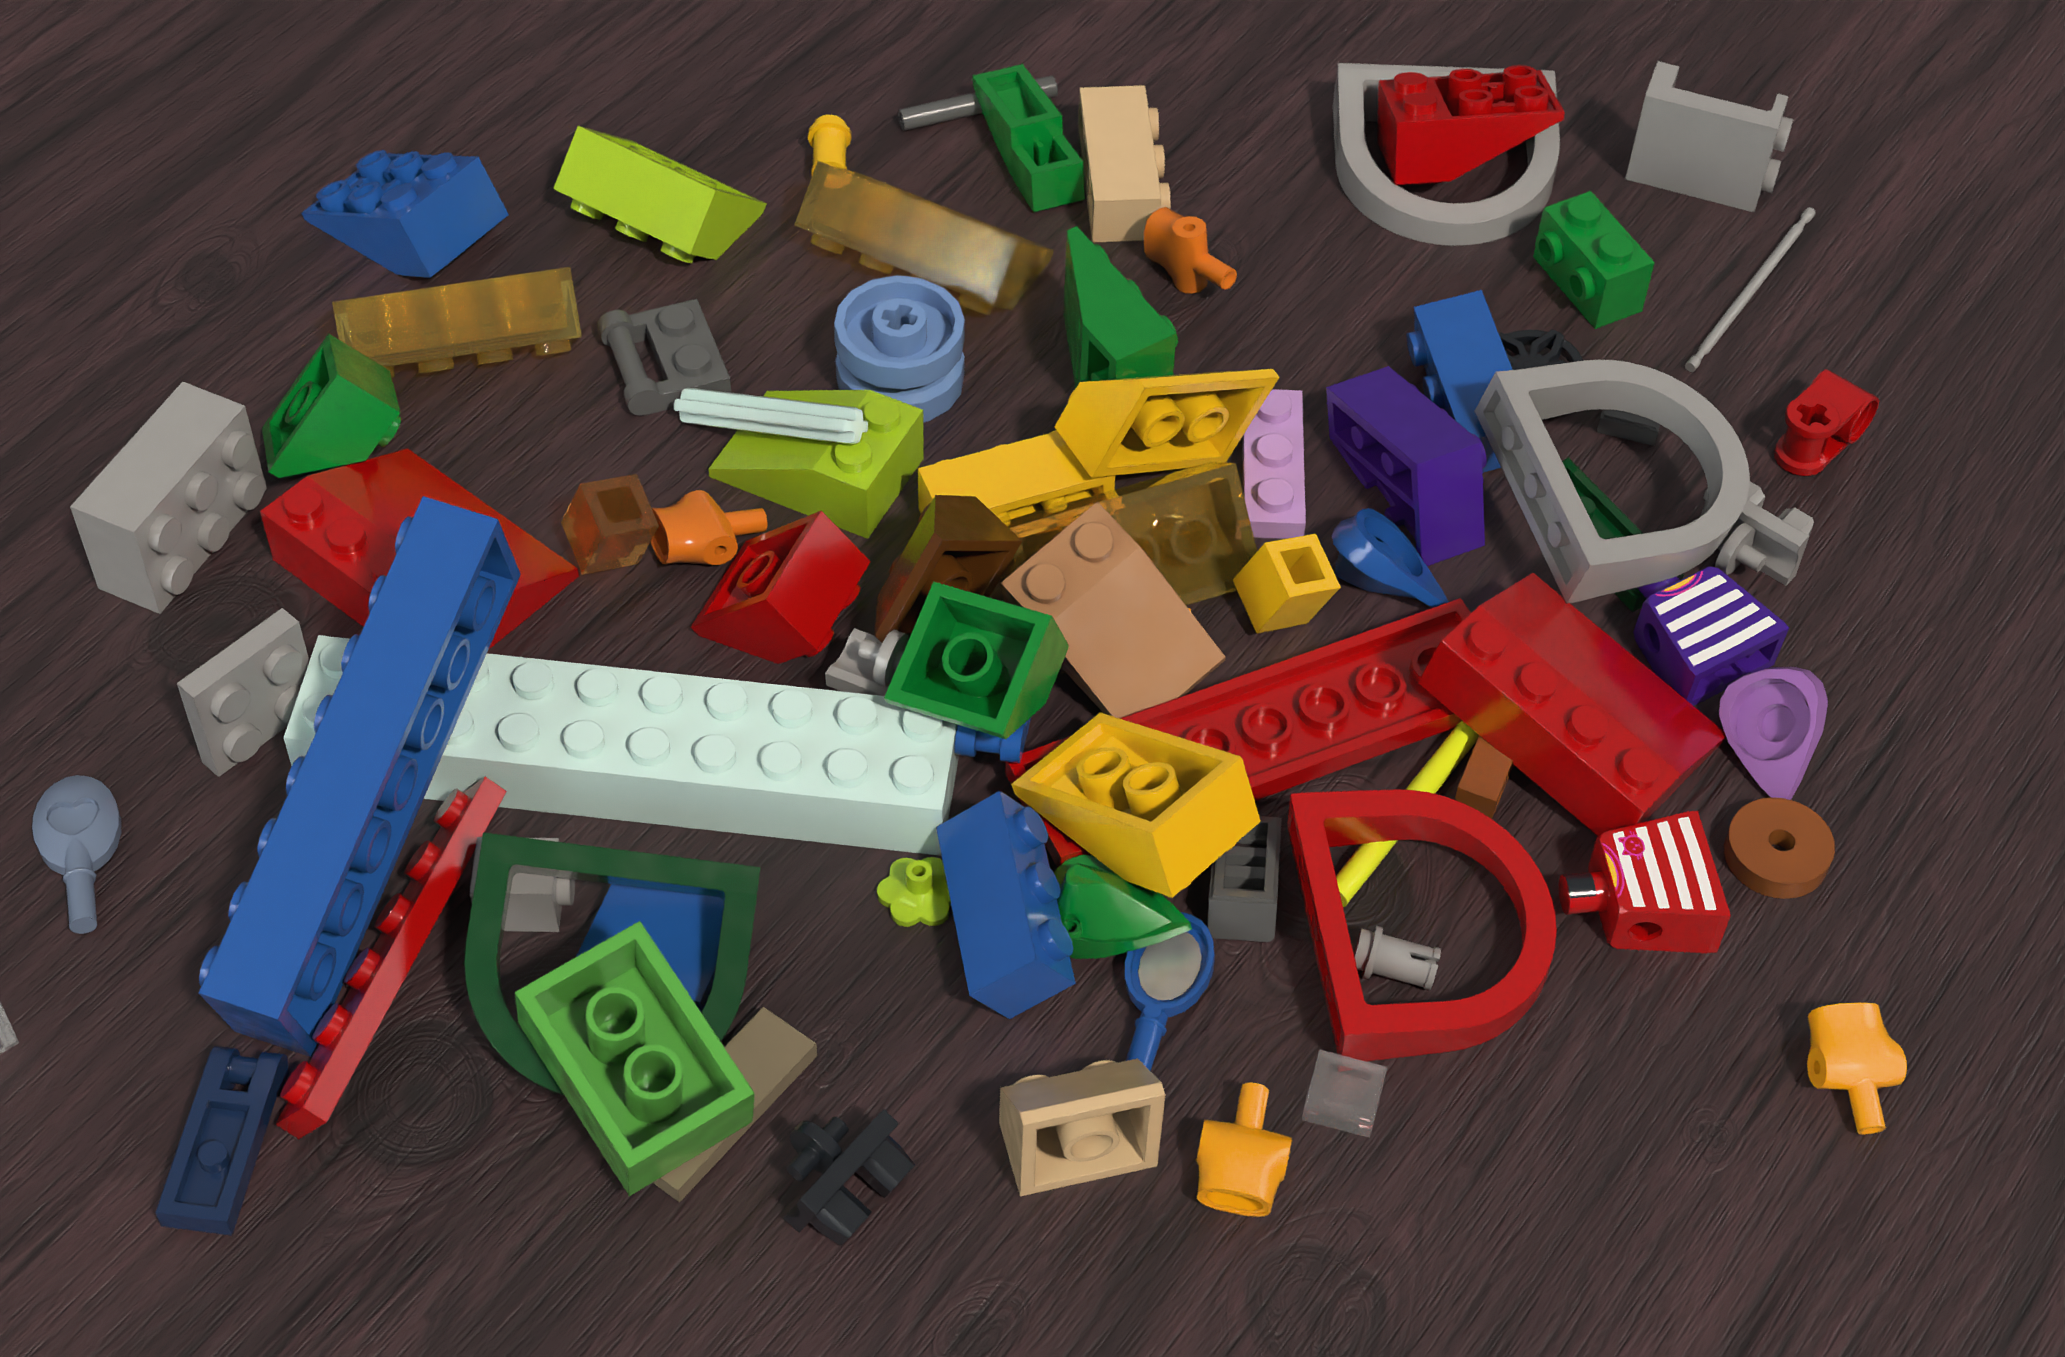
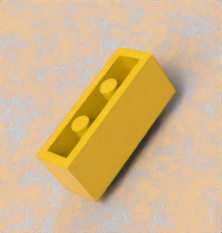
(1014, 477)

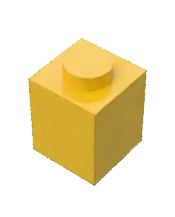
(1286, 583)

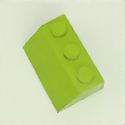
(654, 196)

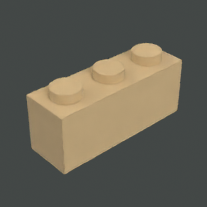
(1120, 161)

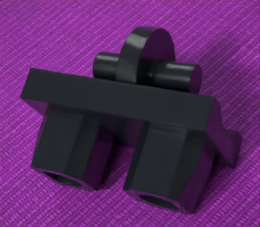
(828, 1202)

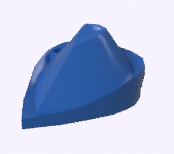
(1382, 559)

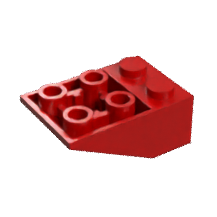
(1458, 121)

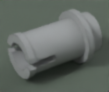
(1396, 958)

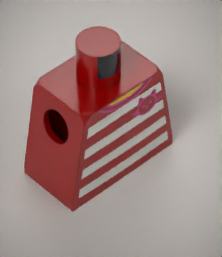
(1652, 887)

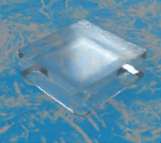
(1344, 1093)

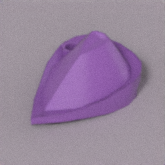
(1775, 725)

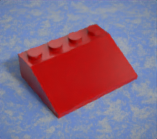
(344, 522)
(1569, 706)

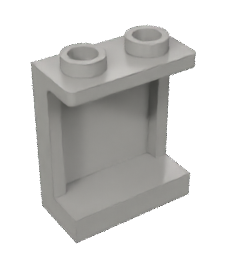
(1706, 144)

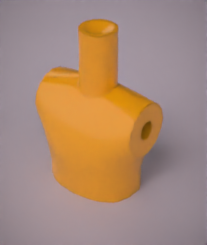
(1855, 1055)
(1240, 1160)

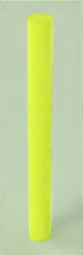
(1429, 779)

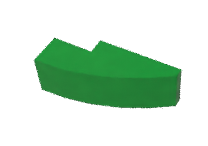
(1030, 137)

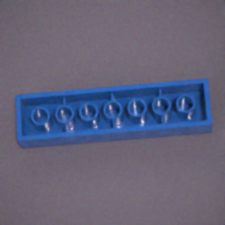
(361, 777)

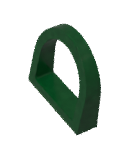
(506, 855)

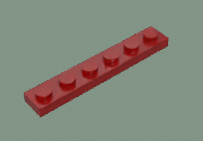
(380, 971)

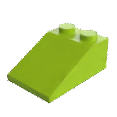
(842, 480)

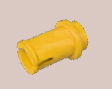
(829, 140)

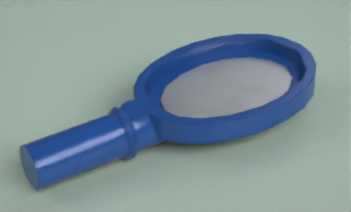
(1166, 982)

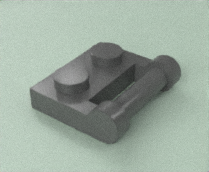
(681, 349)

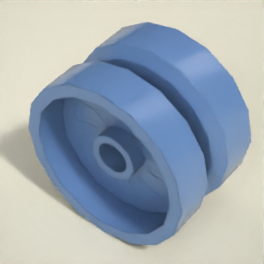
(902, 342)

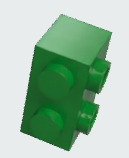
(1593, 259)

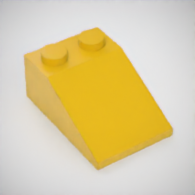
(1143, 800)

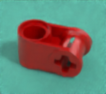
(1823, 423)

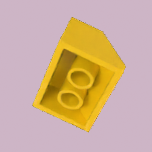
(1161, 420)

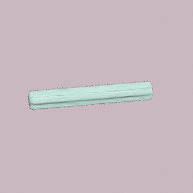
(771, 415)

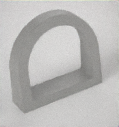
(1415, 216)
(1576, 555)

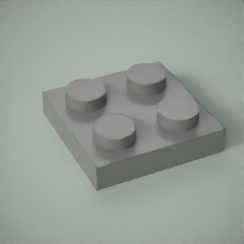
(245, 692)

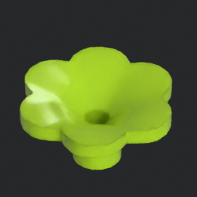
(916, 892)

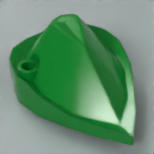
(1110, 912)

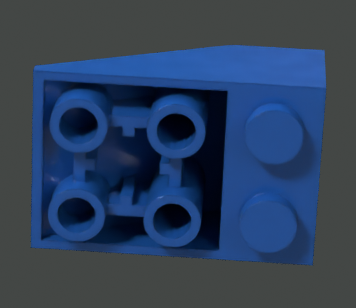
(410, 209)

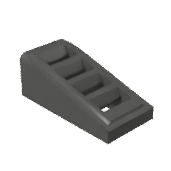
(1247, 886)

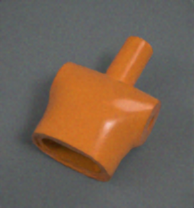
(1182, 249)
(700, 531)

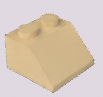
(1082, 1124)

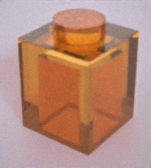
(609, 523)

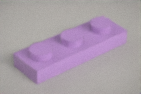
(1275, 467)

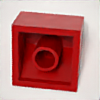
(785, 591)

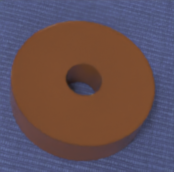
(1773, 871)

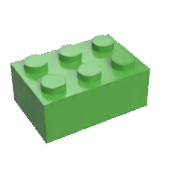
(634, 1057)

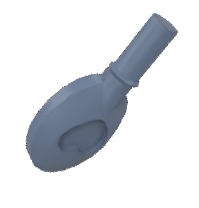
(77, 834)

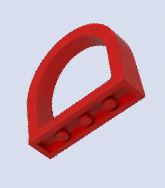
(1420, 1028)

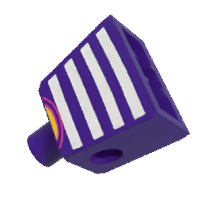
(1705, 633)

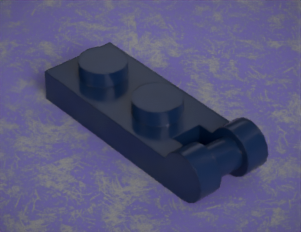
(221, 1141)

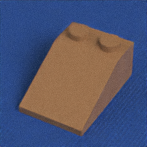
(1120, 616)

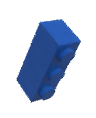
(1460, 356)
(1005, 905)

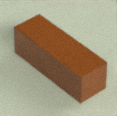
(1484, 778)

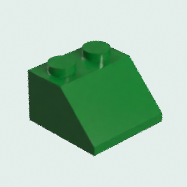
(331, 413)
(978, 662)

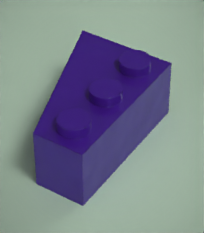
(1416, 459)

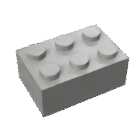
(170, 497)

